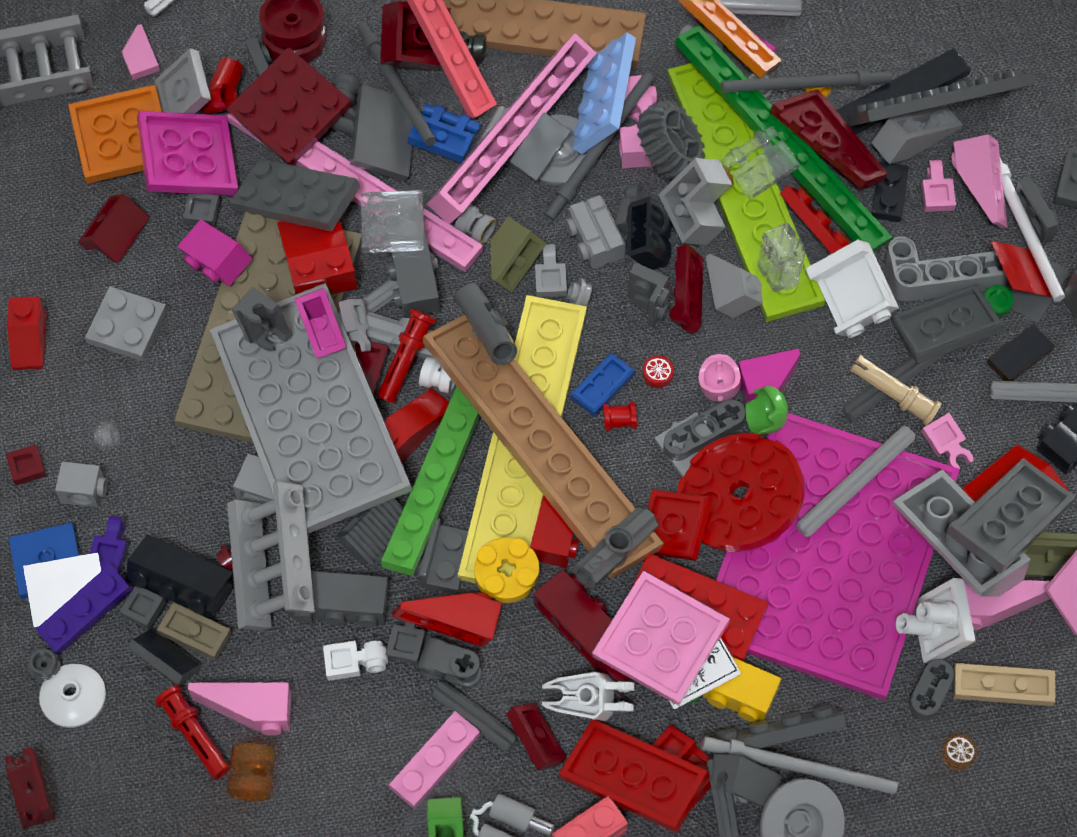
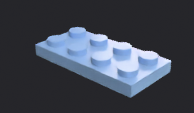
(604, 93)

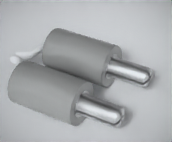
(510, 813)

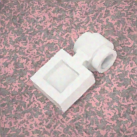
(343, 659)

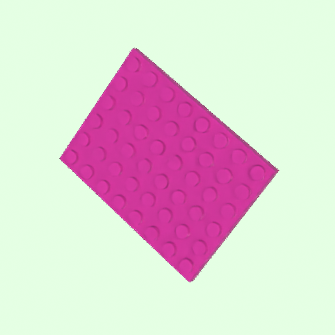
(848, 581)

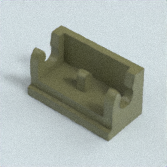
(1050, 553)

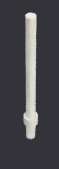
(1030, 235)

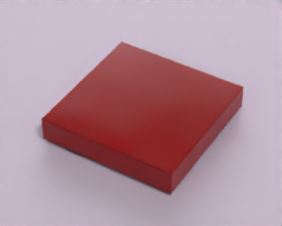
(680, 522)

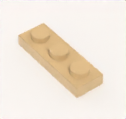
(1004, 684)

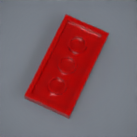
(742, 609)
(634, 775)

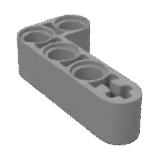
(983, 268)

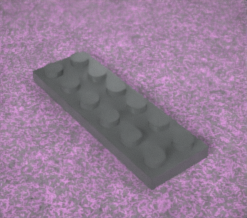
(940, 96)

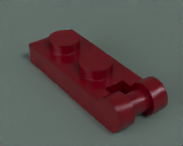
(688, 289)

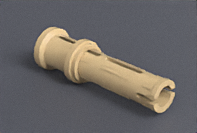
(908, 397)

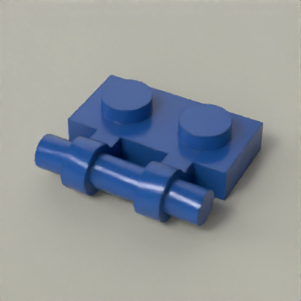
(450, 141)

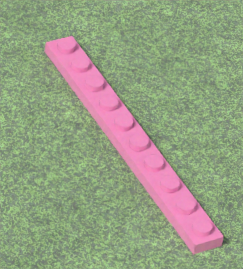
(441, 237)

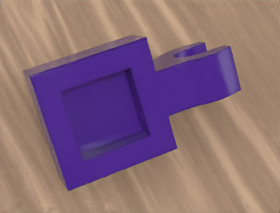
(111, 547)

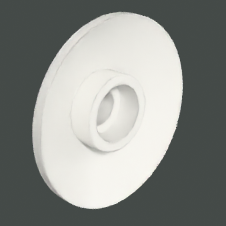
(81, 706)

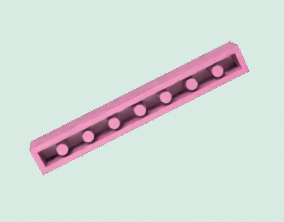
(511, 129)

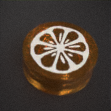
(959, 752)

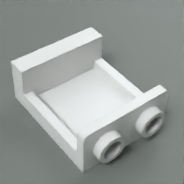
(854, 288)

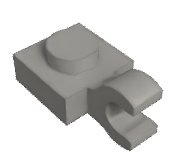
(549, 276)
(355, 322)

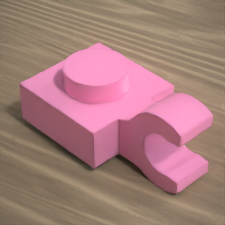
(936, 191)

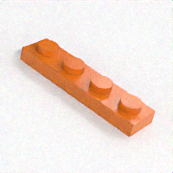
(734, 35)

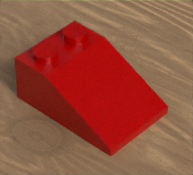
(317, 257)

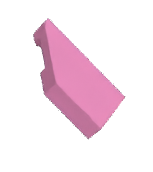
(139, 55)

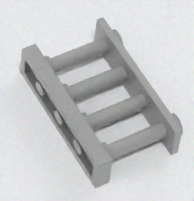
(38, 38)
(249, 560)

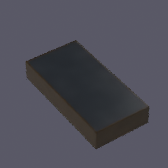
(1020, 354)

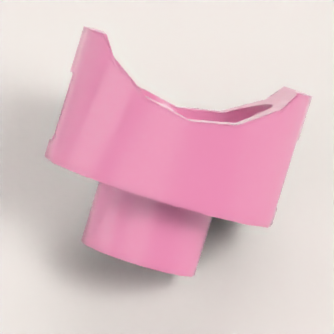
(719, 378)

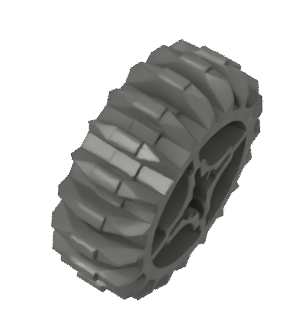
(669, 138)

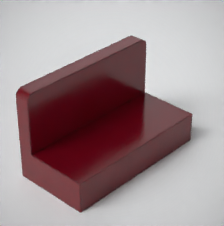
(114, 227)

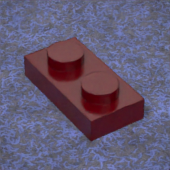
(536, 736)

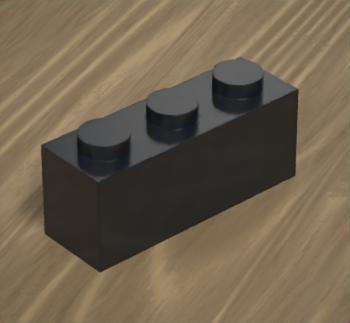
(179, 576)

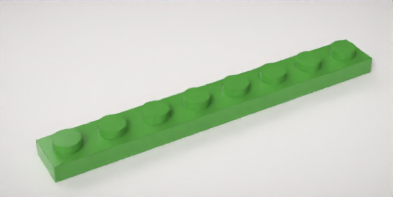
(431, 486)

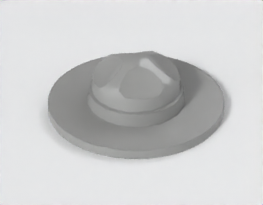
(566, 158)
(802, 810)

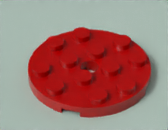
(772, 496)

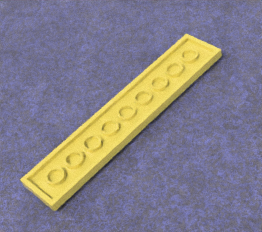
(507, 496)

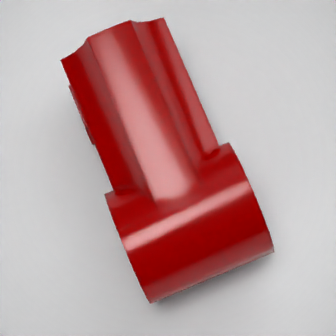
(223, 86)

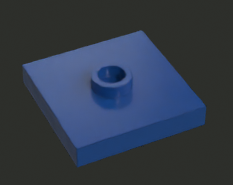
(41, 547)

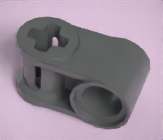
(443, 662)

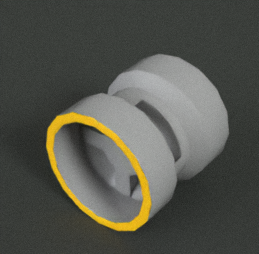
(476, 224)

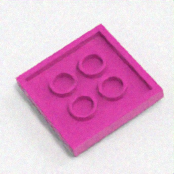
(186, 153)

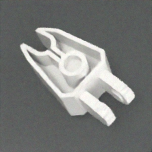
(590, 695)

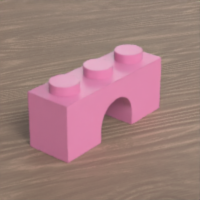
(631, 152)

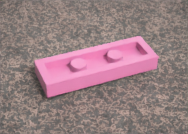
(434, 760)

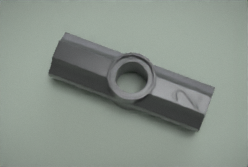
(604, 558)

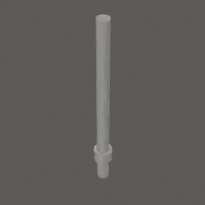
(736, 747)

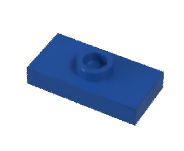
(602, 384)

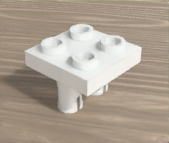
(940, 621)

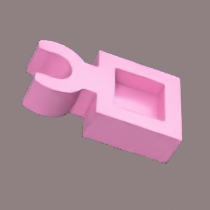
(945, 438)

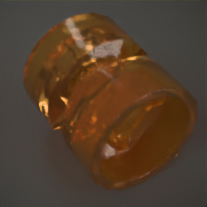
(251, 769)

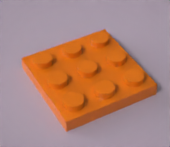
(109, 132)

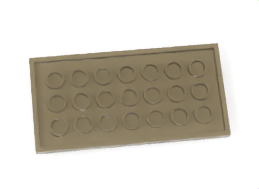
(208, 396)

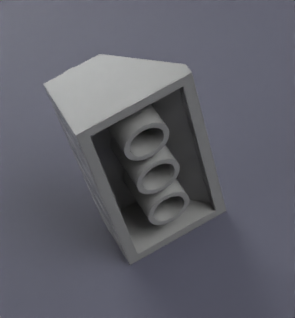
(932, 510)

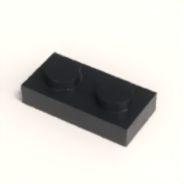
(890, 193)

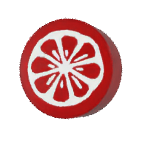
(658, 371)

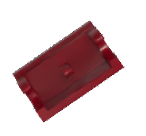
(29, 789)

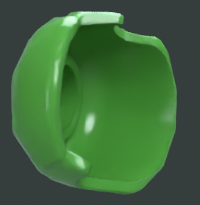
(767, 411)

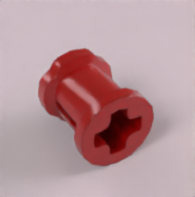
(619, 416)

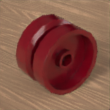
(293, 25)

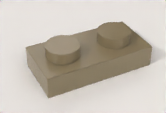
(194, 631)

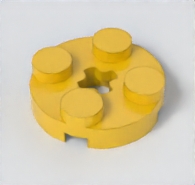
(511, 552)

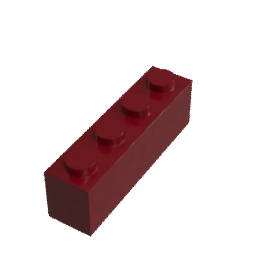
(577, 618)

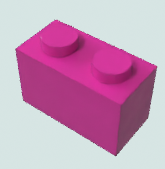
(214, 254)

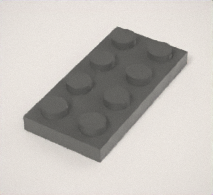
(295, 194)
(1011, 515)

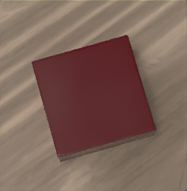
(25, 465)

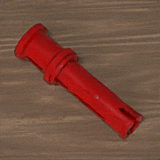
(410, 342)
(184, 719)

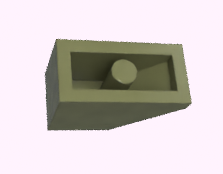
(513, 253)

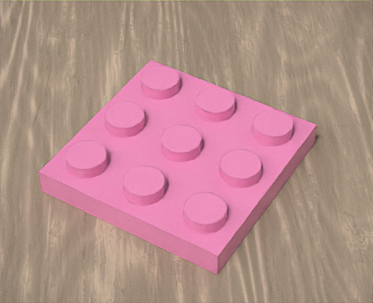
(661, 638)

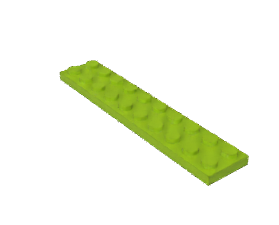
(745, 218)

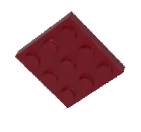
(289, 107)

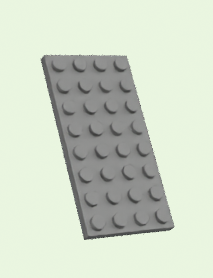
(313, 419)

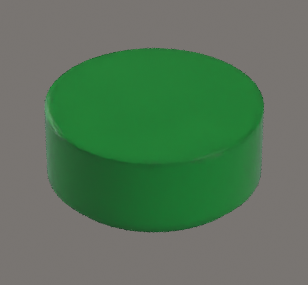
(1000, 299)

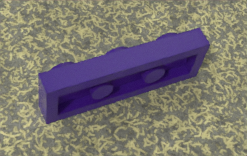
(84, 609)

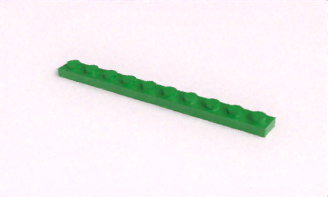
(813, 172)

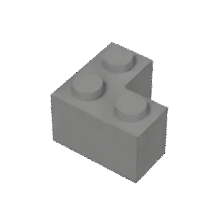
(691, 200)

